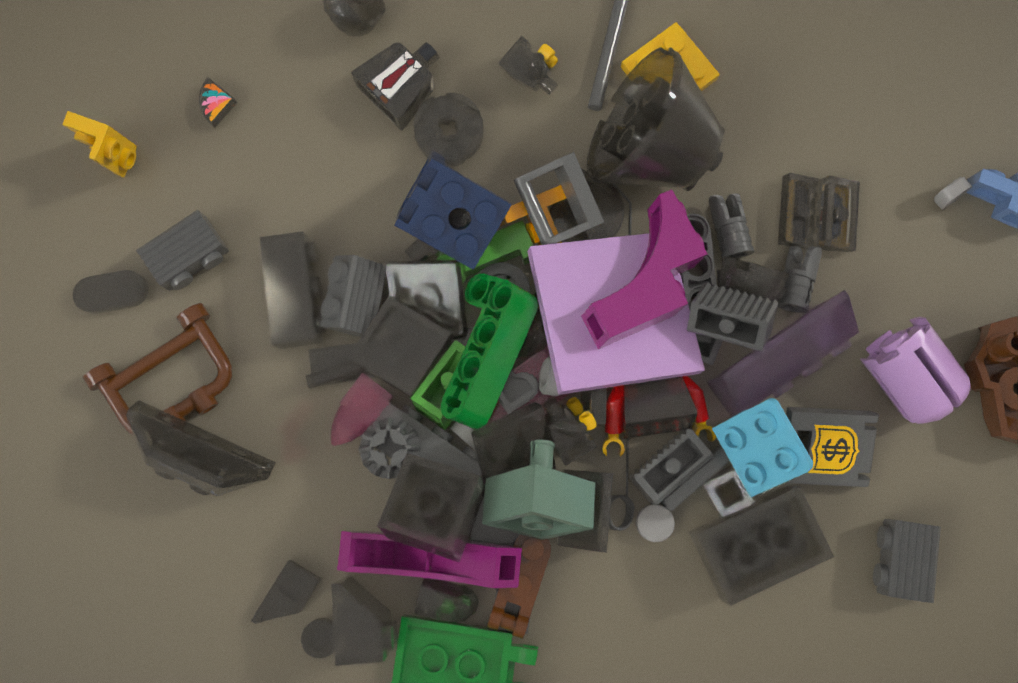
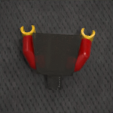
(655, 409)

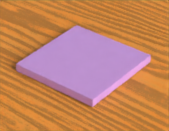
(581, 273)

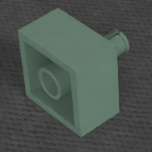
(539, 499)

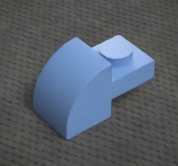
(1001, 191)

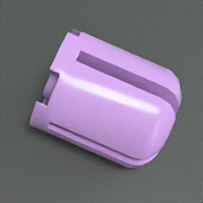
(917, 372)

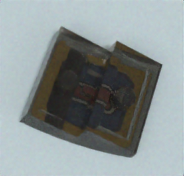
(819, 212)

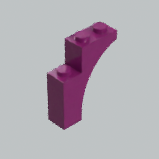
(653, 291)
(480, 563)

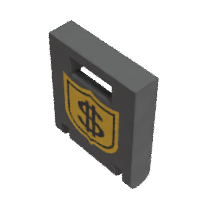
(837, 445)

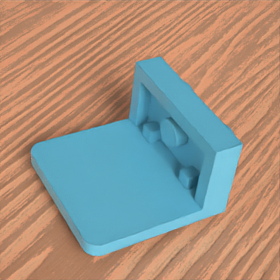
(763, 447)

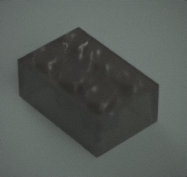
(761, 544)

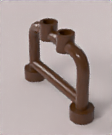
(202, 399)

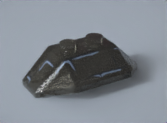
(194, 454)

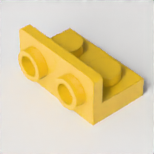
(106, 144)

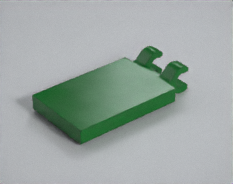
(456, 653)

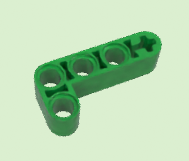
(491, 349)

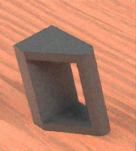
(577, 194)

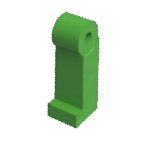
(505, 245)

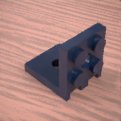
(432, 199)

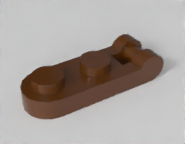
(532, 568)

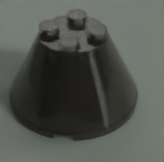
(658, 128)

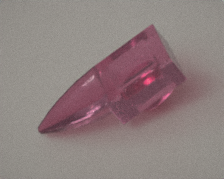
(358, 410)

